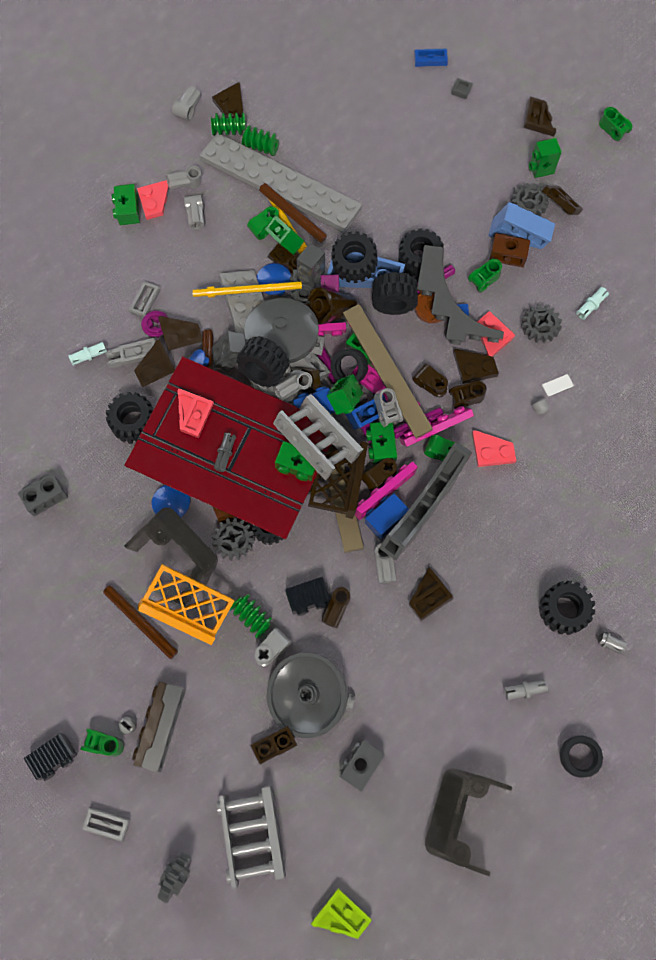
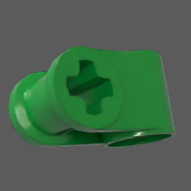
(613, 123)
(260, 222)
(484, 277)
(438, 447)
(99, 742)

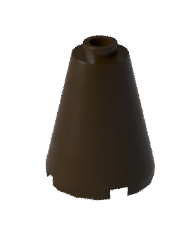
(329, 305)

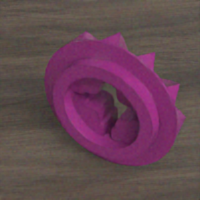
(147, 325)

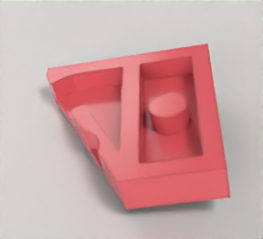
(153, 199)
(492, 322)
(193, 412)
(492, 450)

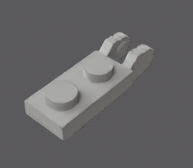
(129, 353)

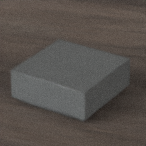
(462, 88)

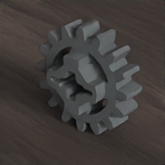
(531, 198)
(537, 316)
(240, 537)
(174, 877)

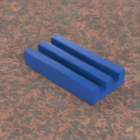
(430, 57)

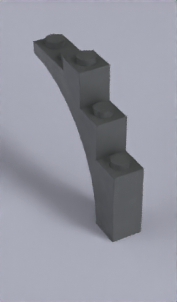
(433, 282)
(427, 502)

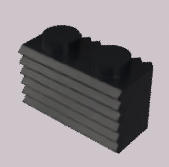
(307, 596)
(50, 756)

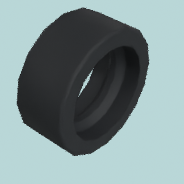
(359, 357)
(595, 748)

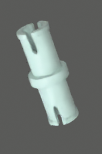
(592, 303)
(87, 353)

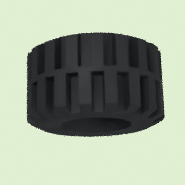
(414, 242)
(350, 244)
(394, 293)
(262, 361)
(120, 408)
(578, 597)

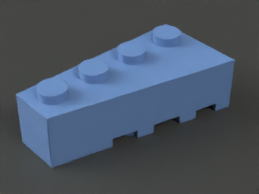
(383, 266)

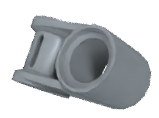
(388, 408)
(274, 645)

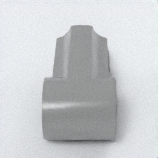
(185, 107)
(189, 178)
(195, 208)
(291, 384)
(385, 567)

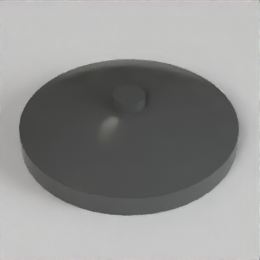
(287, 324)
(307, 694)

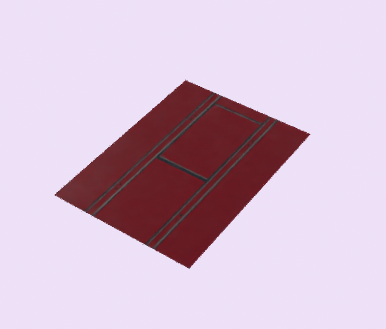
(250, 483)

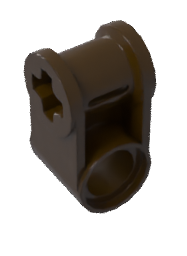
(429, 378)
(464, 395)
(377, 475)

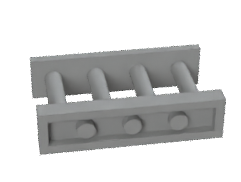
(322, 421)
(271, 844)

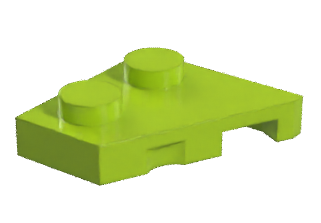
(342, 916)

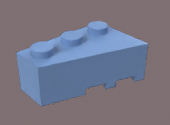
(522, 223)

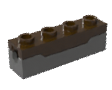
(159, 727)

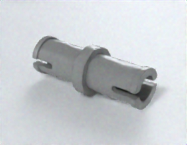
(525, 689)

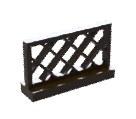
(351, 491)

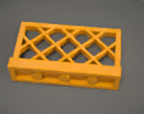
(178, 620)

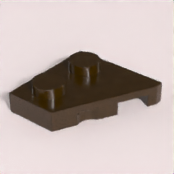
(229, 101)
(538, 117)
(559, 196)
(179, 332)
(154, 365)
(474, 366)
(429, 596)

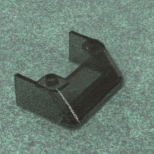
(168, 526)
(448, 815)

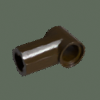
(336, 609)

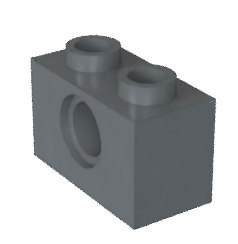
(360, 778)

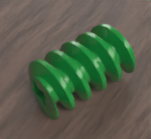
(228, 124)
(259, 141)
(251, 615)

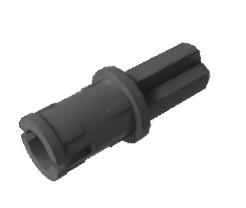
(224, 452)

